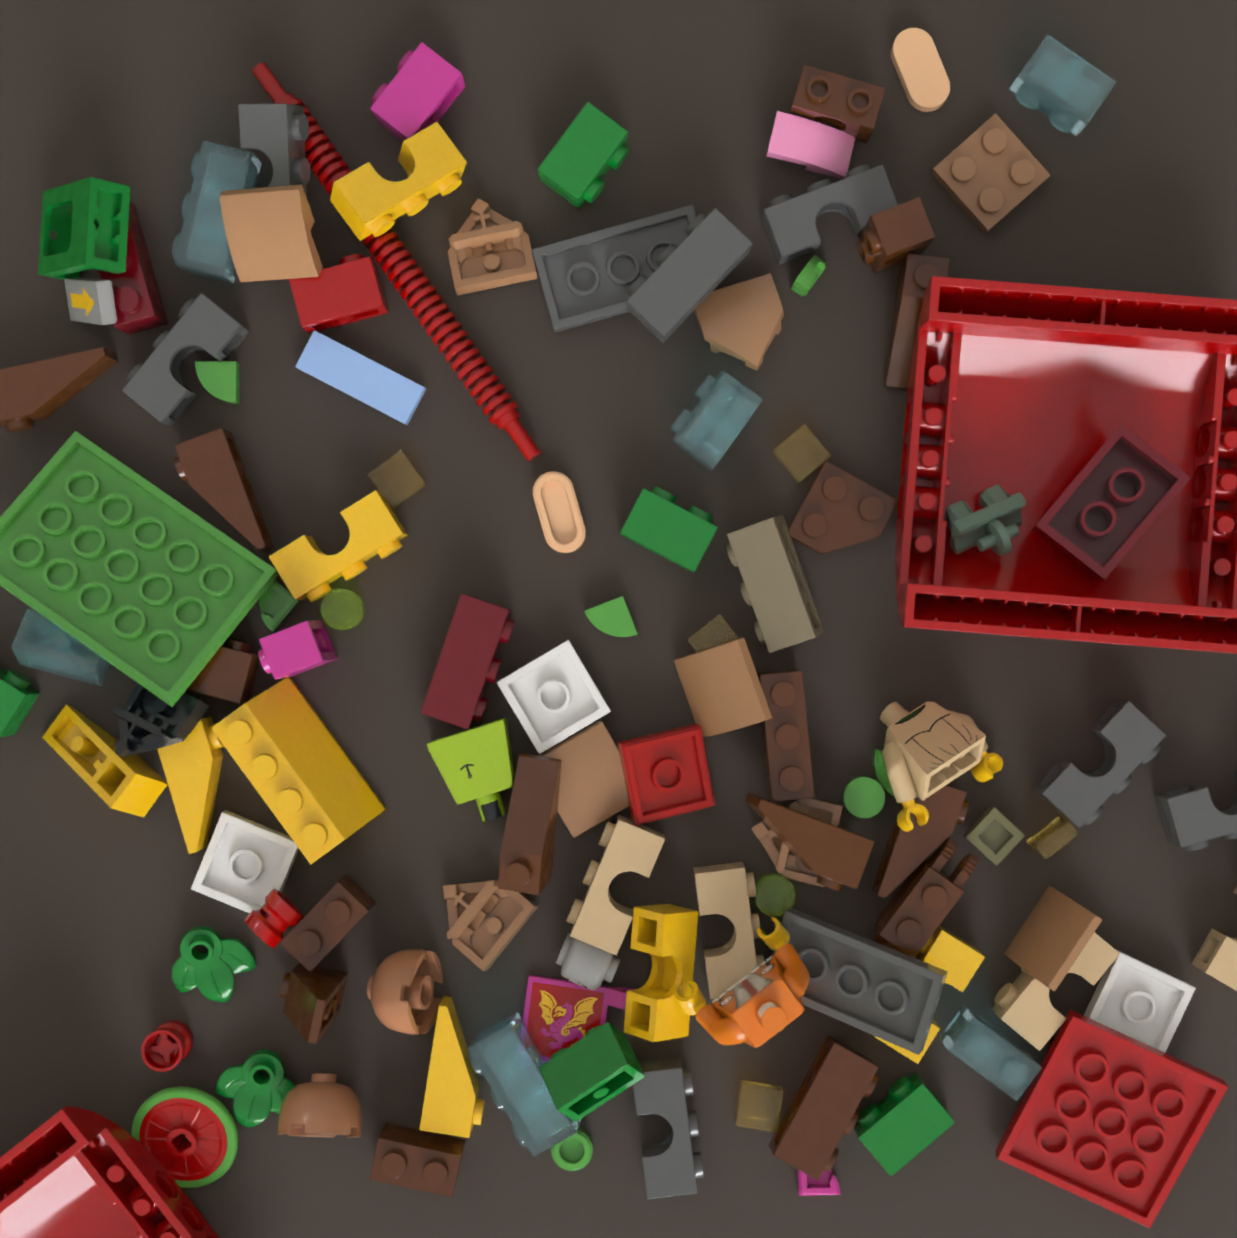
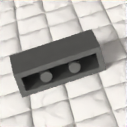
(687, 274)

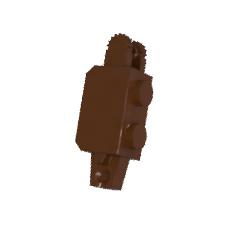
(923, 901)

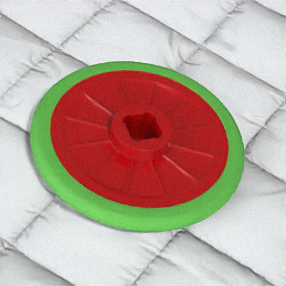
(202, 1119)

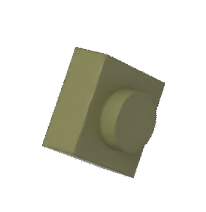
(994, 835)

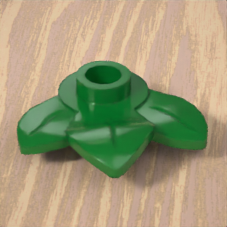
(210, 970)
(255, 1093)

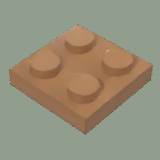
(990, 173)

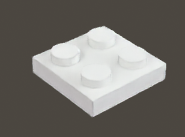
(554, 696)
(244, 862)
(1140, 1001)

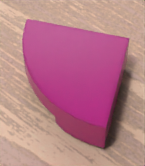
(825, 1185)

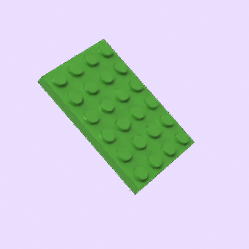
(126, 568)

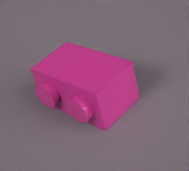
(417, 93)
(296, 649)

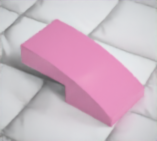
(811, 144)

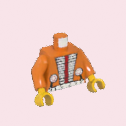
(758, 1002)

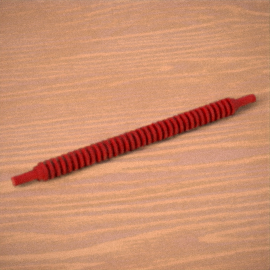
(414, 288)

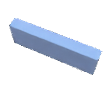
(360, 377)

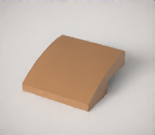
(270, 233)
(723, 688)
(590, 778)
(1052, 937)

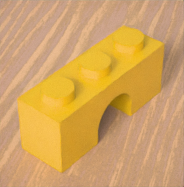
(373, 203)
(372, 532)
(670, 939)
(952, 955)

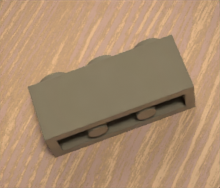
(774, 584)

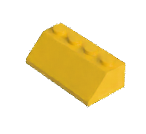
(298, 769)

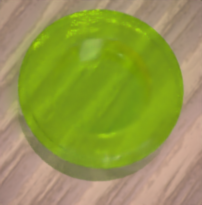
(342, 609)
(774, 894)

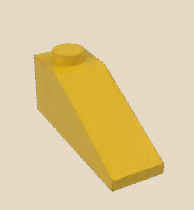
(193, 780)
(121, 782)
(452, 1083)

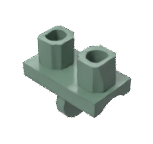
(987, 527)

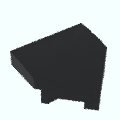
(151, 723)

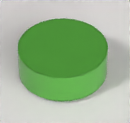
(863, 796)
(574, 1151)

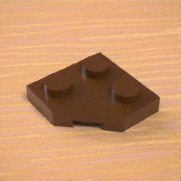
(840, 511)

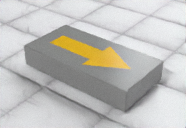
(90, 300)

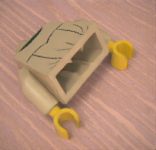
(928, 752)

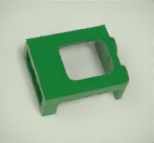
(78, 241)

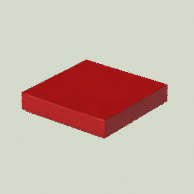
(666, 774)

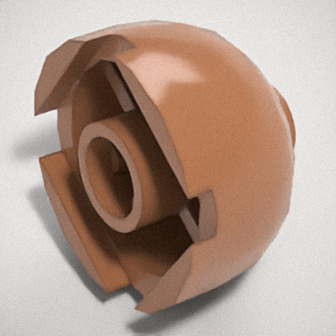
(404, 991)
(321, 1109)

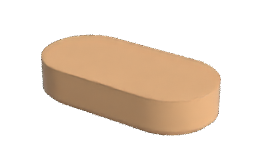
(920, 69)
(559, 512)

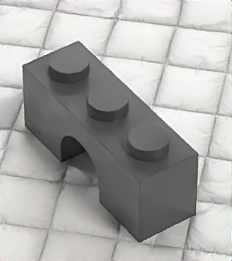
(281, 135)
(792, 221)
(158, 381)
(1127, 742)
(1193, 819)
(670, 1163)

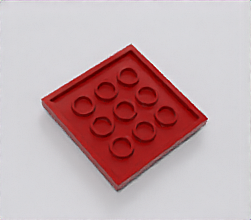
(1110, 1119)

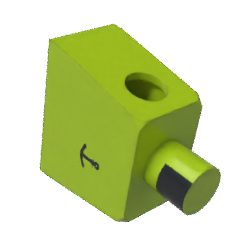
(477, 765)

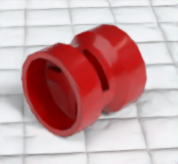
(273, 918)
(162, 1053)

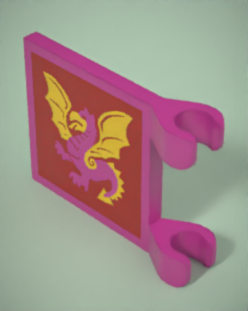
(563, 1012)

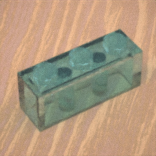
(203, 241)
(511, 1067)

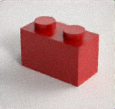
(339, 294)

